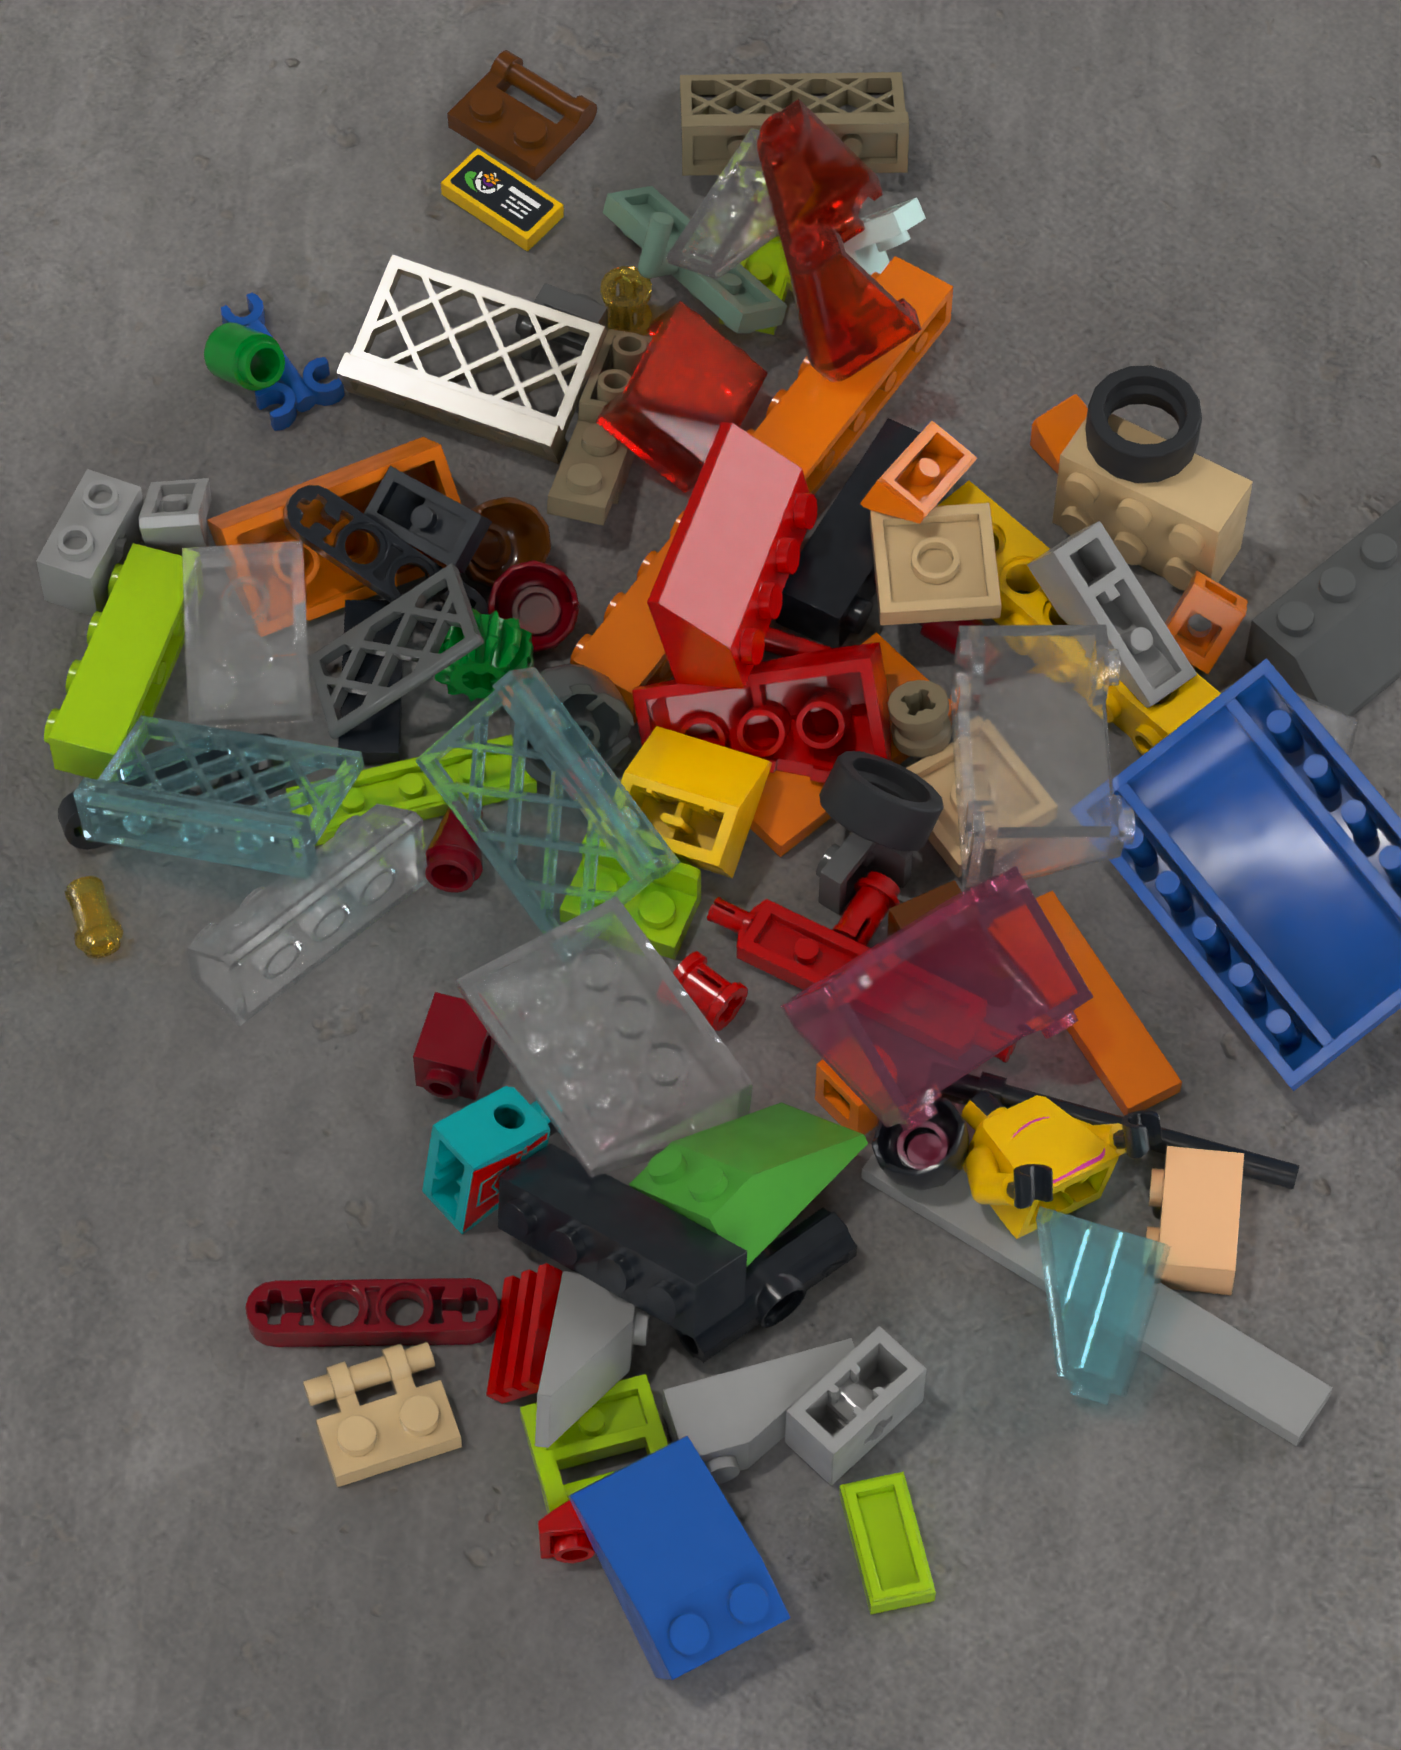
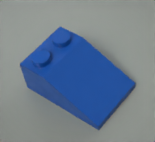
(678, 1559)

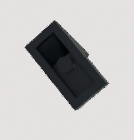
(427, 519)

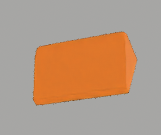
(920, 476)

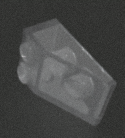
(247, 634)

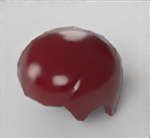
(540, 599)

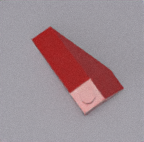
(792, 710)

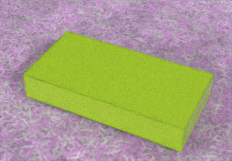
(887, 1543)

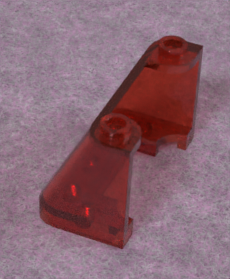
(815, 206)

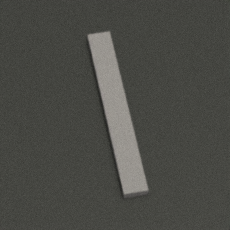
(1177, 1332)

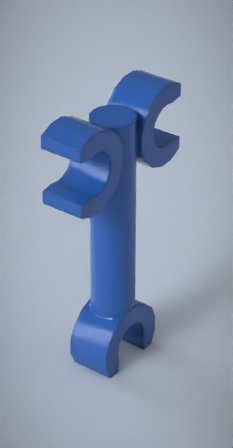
(291, 389)

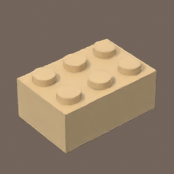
(1162, 525)

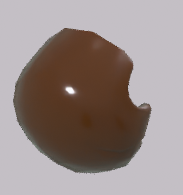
(514, 537)

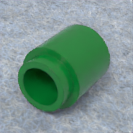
(244, 356)

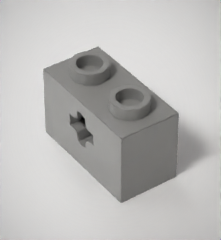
(89, 542)
(855, 1405)

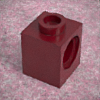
(452, 1049)

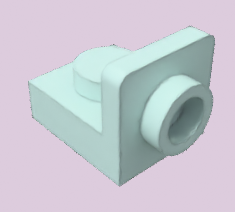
(882, 232)

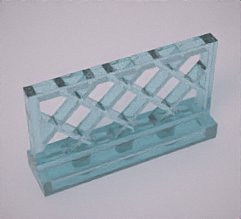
(573, 766)
(210, 824)

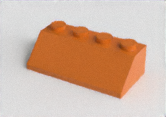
(356, 484)

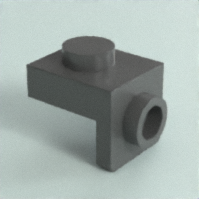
(564, 301)
(854, 860)

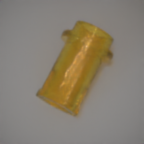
(96, 929)

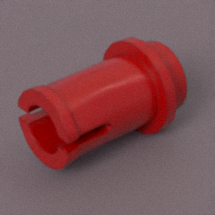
(868, 907)

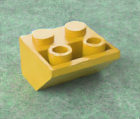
(697, 796)

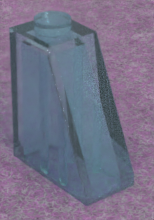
(1098, 1300)

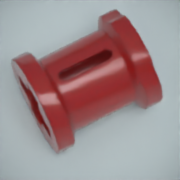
(710, 991)

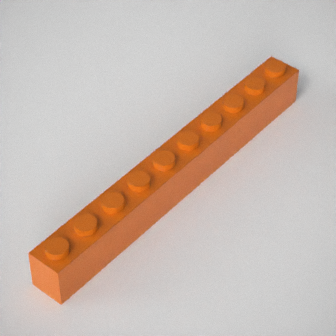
(808, 425)

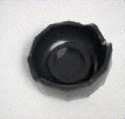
(927, 1153)

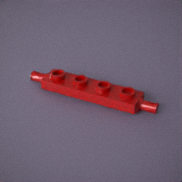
(790, 944)

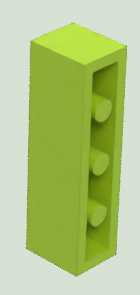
(124, 665)

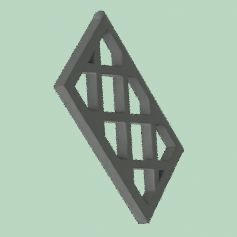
(428, 661)

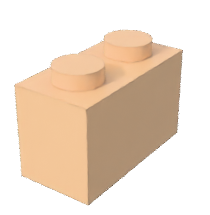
(1198, 1217)

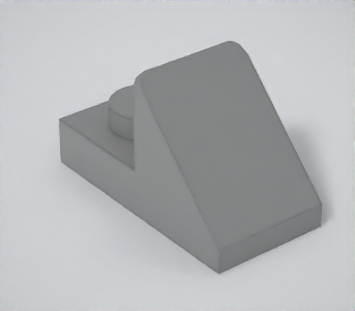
(176, 515)

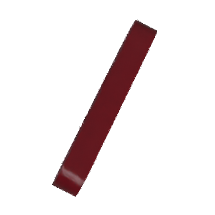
(373, 1300)

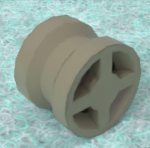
(920, 718)

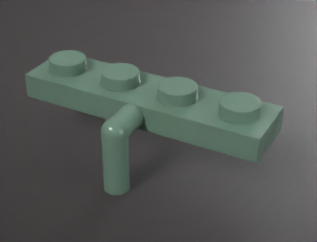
(655, 226)

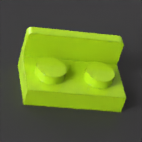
(660, 909)

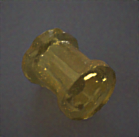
(633, 297)

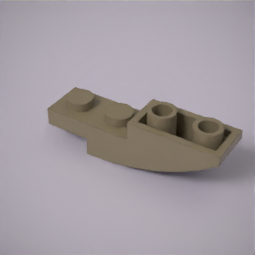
(596, 461)

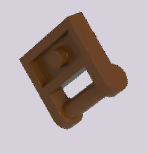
(512, 128)

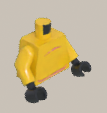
(1045, 1156)

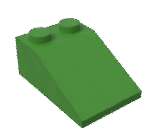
(750, 1172)

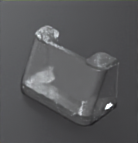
(1034, 750)

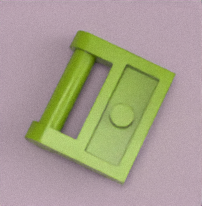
(614, 1425)

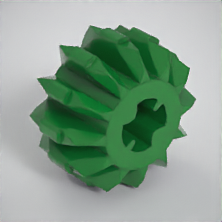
(503, 650)

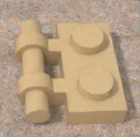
(389, 1430)

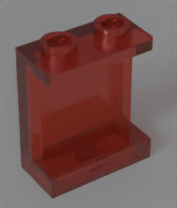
(682, 394)

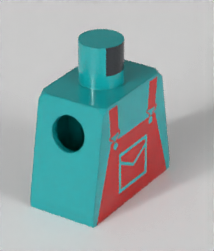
(476, 1148)

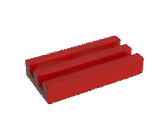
(523, 1333)

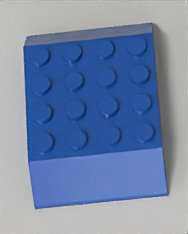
(1271, 871)

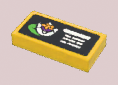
(502, 199)

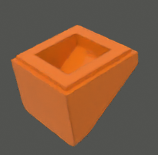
(1056, 428)

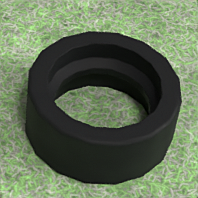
(1143, 461)
(881, 801)

